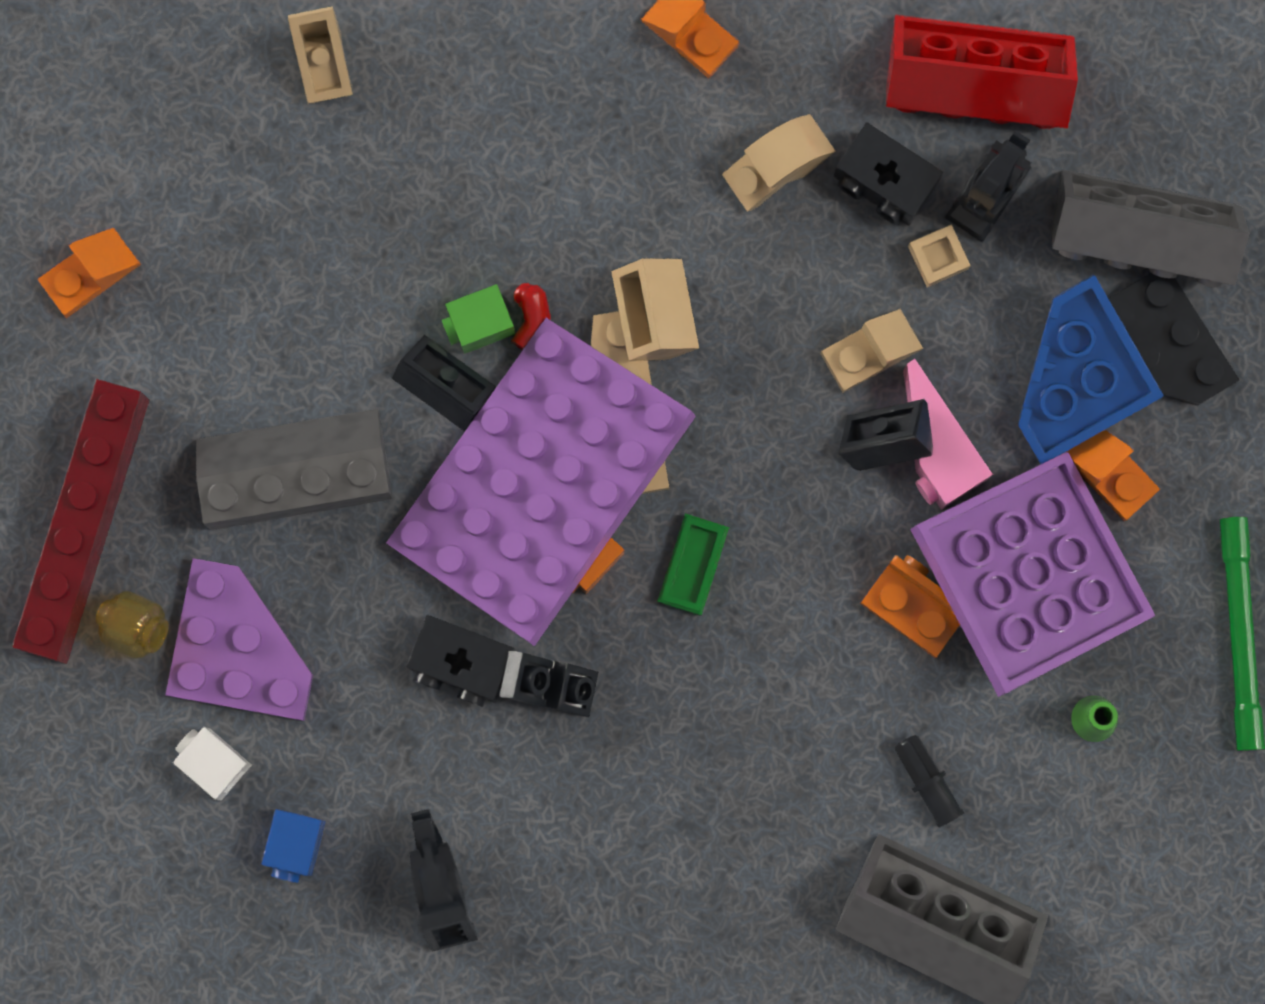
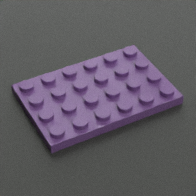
(540, 480)

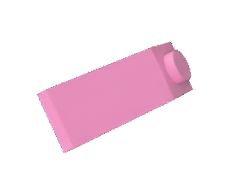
(955, 463)

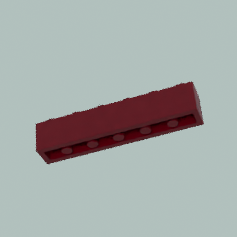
(81, 521)

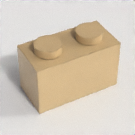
(655, 309)

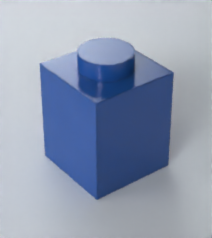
(293, 845)

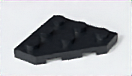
(1173, 340)

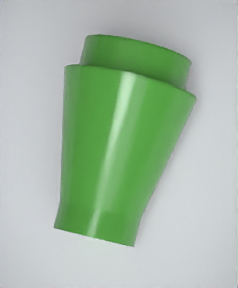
(1084, 721)

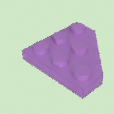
(234, 649)

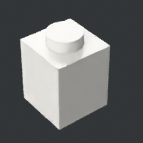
(210, 762)

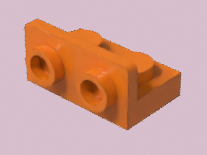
(912, 605)

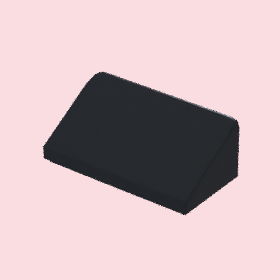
(443, 382)
(887, 436)

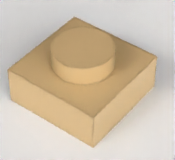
(939, 256)

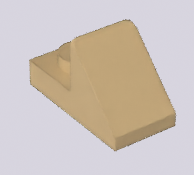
(320, 54)
(871, 349)

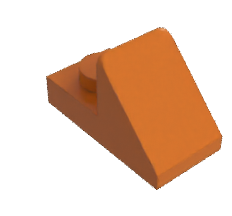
(691, 33)
(89, 271)
(1113, 474)

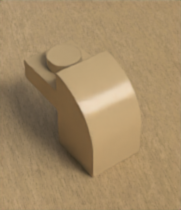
(776, 159)

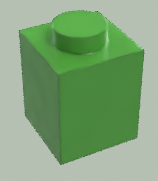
(478, 319)

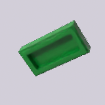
(693, 564)

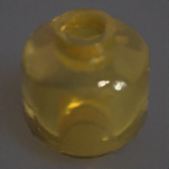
(132, 624)

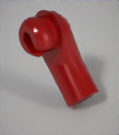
(535, 310)

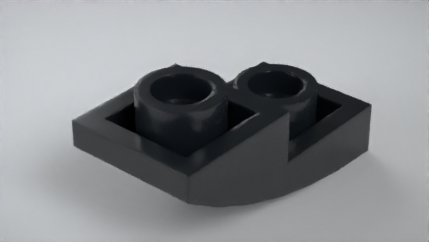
(549, 683)

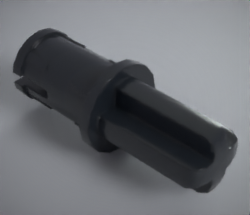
(928, 780)

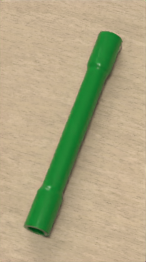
(1247, 710)

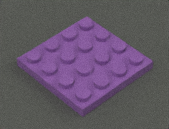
(1032, 573)

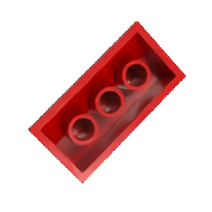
(982, 72)

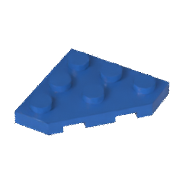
(1082, 373)

